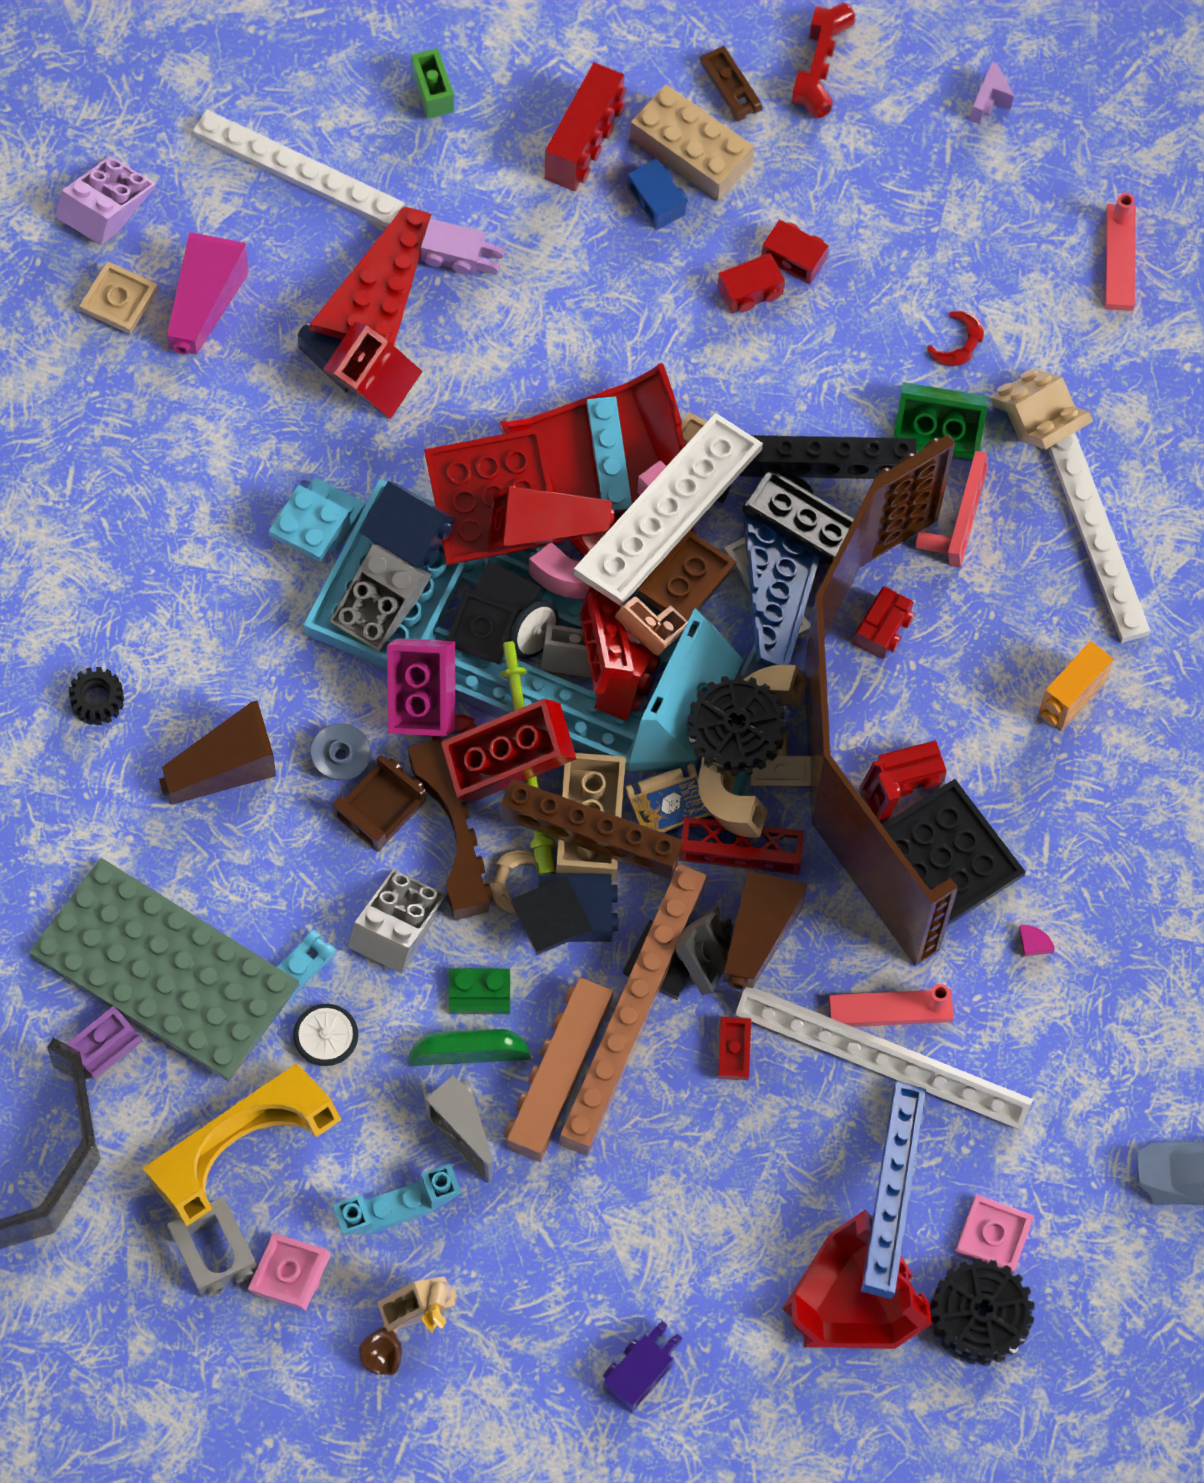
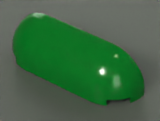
(468, 1047)

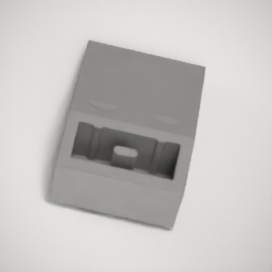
(380, 597)
(396, 921)

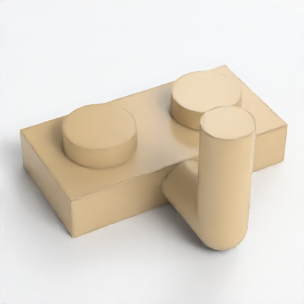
(784, 770)

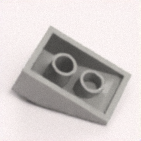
(456, 1116)

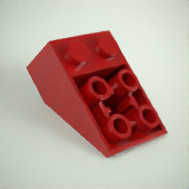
(373, 369)

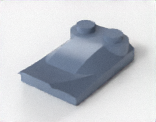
(1172, 1172)

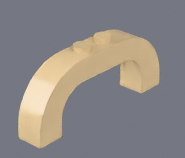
(746, 814)

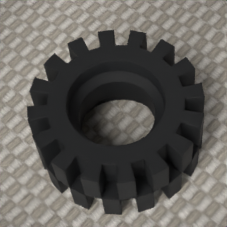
(96, 712)

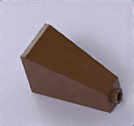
(222, 759)
(763, 920)

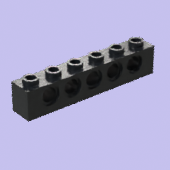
(828, 456)

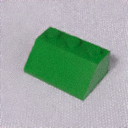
(936, 412)

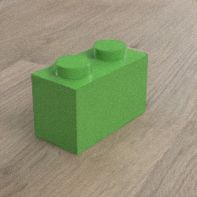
(432, 83)

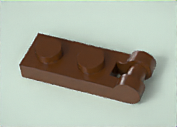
(730, 83)

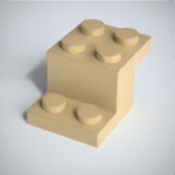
(1040, 408)

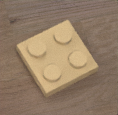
(118, 297)

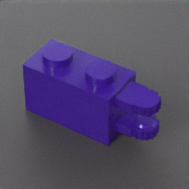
(640, 1369)

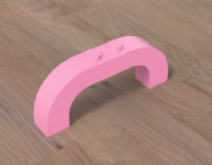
(556, 570)

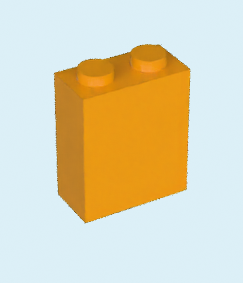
(1075, 686)

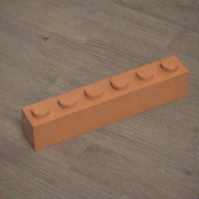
(559, 1069)

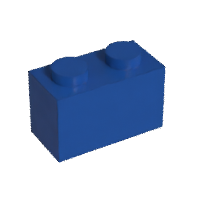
(657, 194)

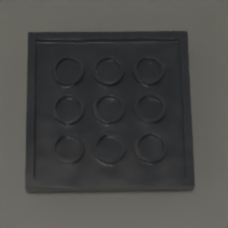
(952, 839)

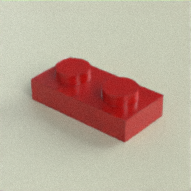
(734, 1048)

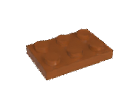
(687, 576)

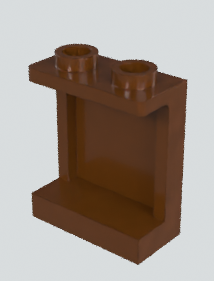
(380, 803)

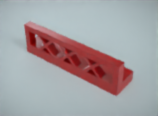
(604, 640)
(742, 856)

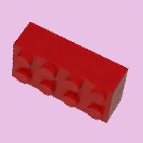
(585, 126)
(508, 749)

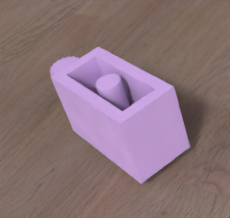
(459, 249)

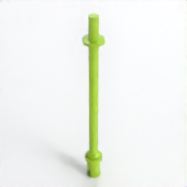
(541, 843)

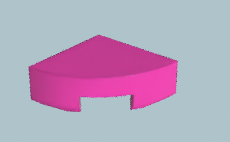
(1035, 941)

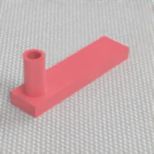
(1120, 254)
(956, 545)
(893, 1007)

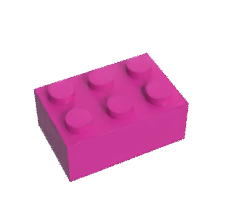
(421, 687)

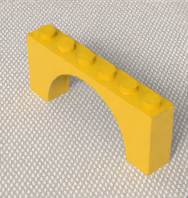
(285, 1100)

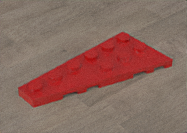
(379, 283)

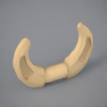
(506, 863)

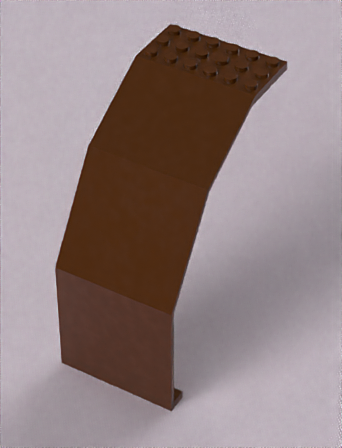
(893, 510)

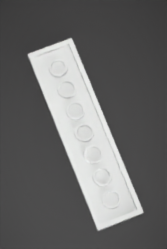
(667, 509)

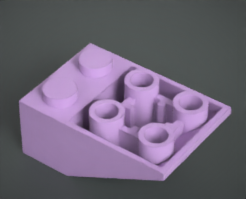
(103, 199)

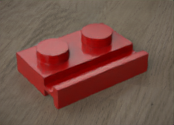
(881, 791)

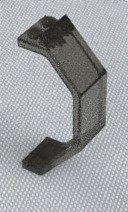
(49, 1215)

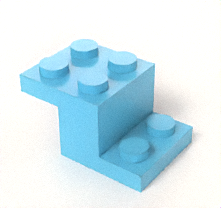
(317, 519)

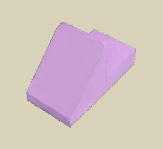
(993, 91)

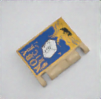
(667, 800)

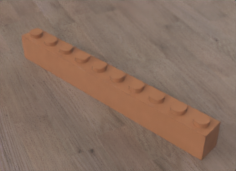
(632, 1010)

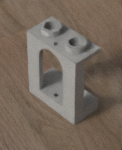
(205, 1280)

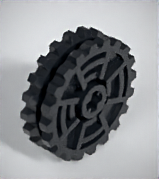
(736, 703)
(1006, 1317)

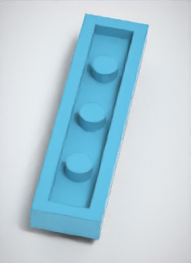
(609, 452)

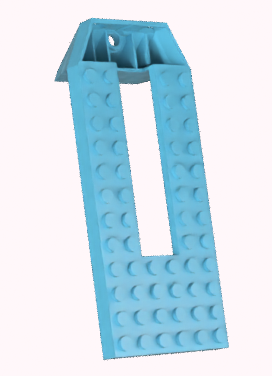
(647, 740)

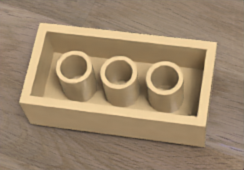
(692, 142)
(598, 784)

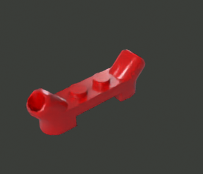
(807, 88)

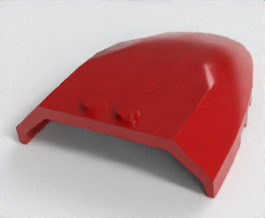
(648, 430)

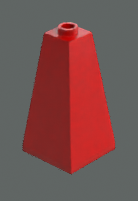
(539, 517)

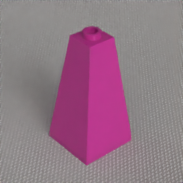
(206, 285)

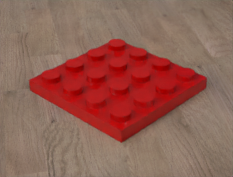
(468, 475)

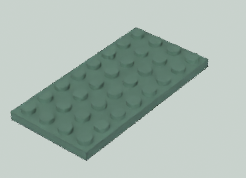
(164, 969)

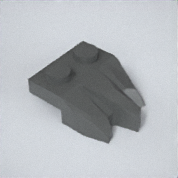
(705, 949)

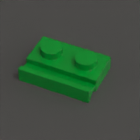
(479, 991)

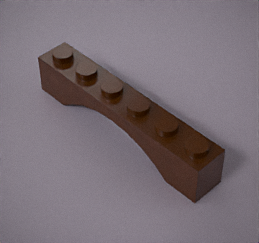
(464, 886)

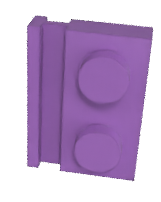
(105, 1042)

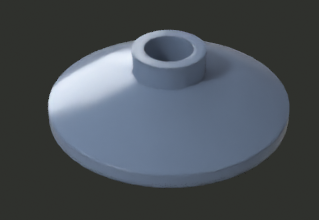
(339, 739)

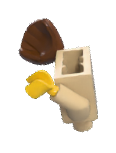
(411, 1305)

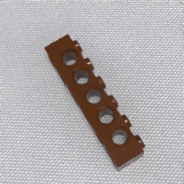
(591, 829)

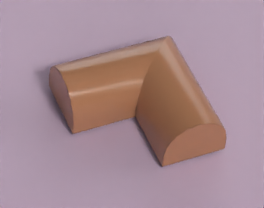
(651, 630)

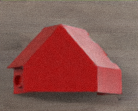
(834, 1309)

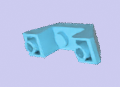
(398, 1206)

